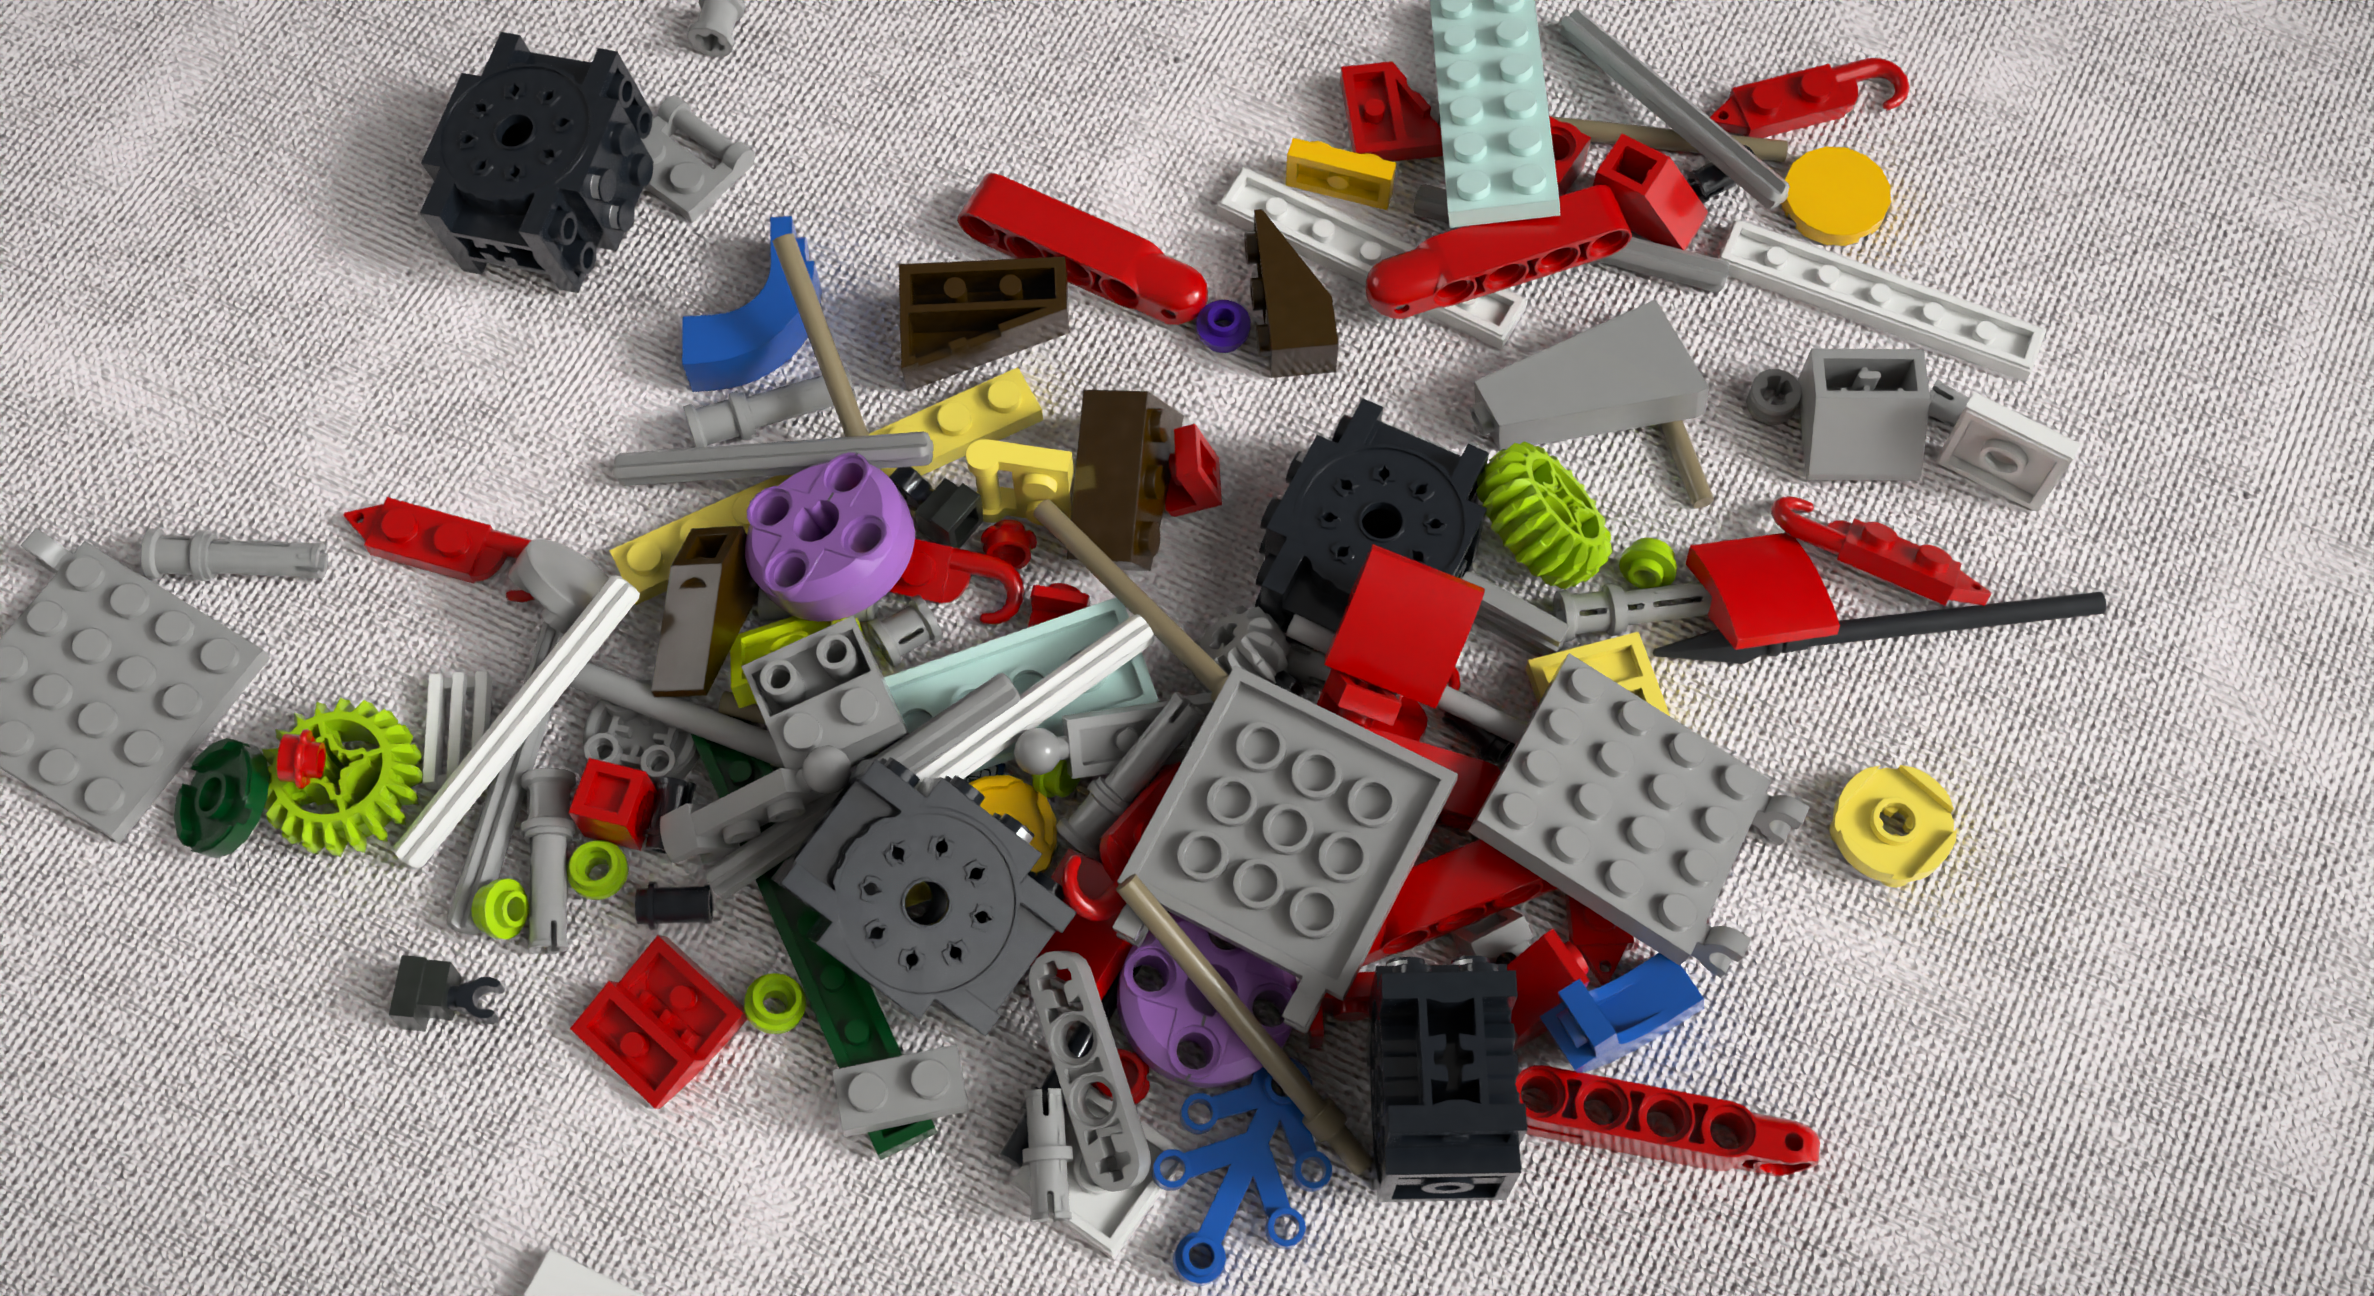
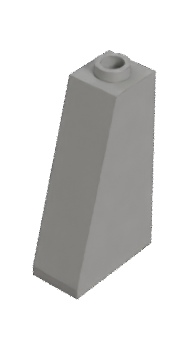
(1593, 384)

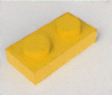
(1340, 173)

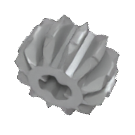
(1248, 641)

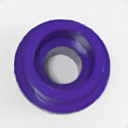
(1223, 338)

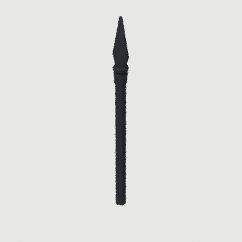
(1715, 647)

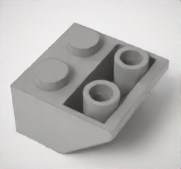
(1864, 414)
(824, 695)

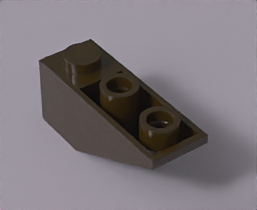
(1296, 307)
(702, 610)

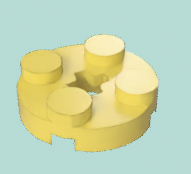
(1893, 857)

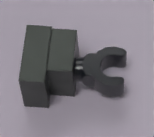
(943, 514)
(434, 991)

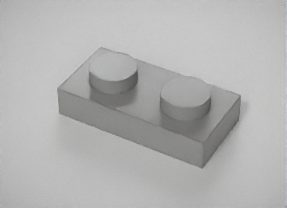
(900, 1090)

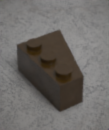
(977, 313)
(1123, 473)

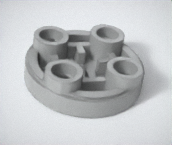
(558, 580)
(638, 741)

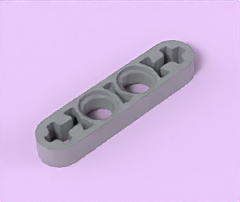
(1098, 1065)

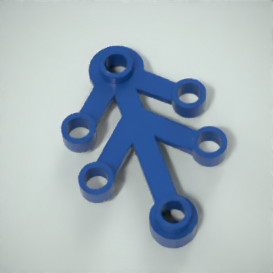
(1247, 1158)

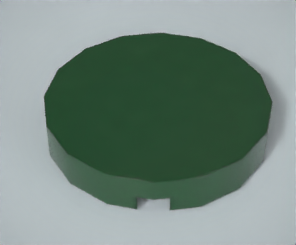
(223, 798)

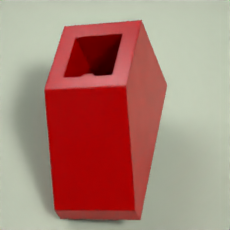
(1652, 193)
(1540, 975)

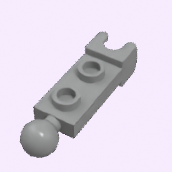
(1098, 739)
(737, 817)

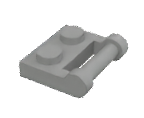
(680, 176)

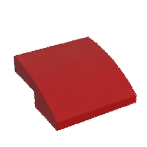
(1763, 590)
(1404, 626)
(660, 1022)

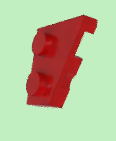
(1387, 114)

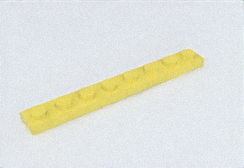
(982, 412)

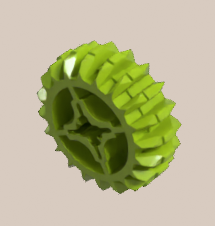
(1544, 515)
(370, 784)

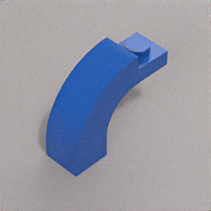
(753, 339)
(1623, 1014)

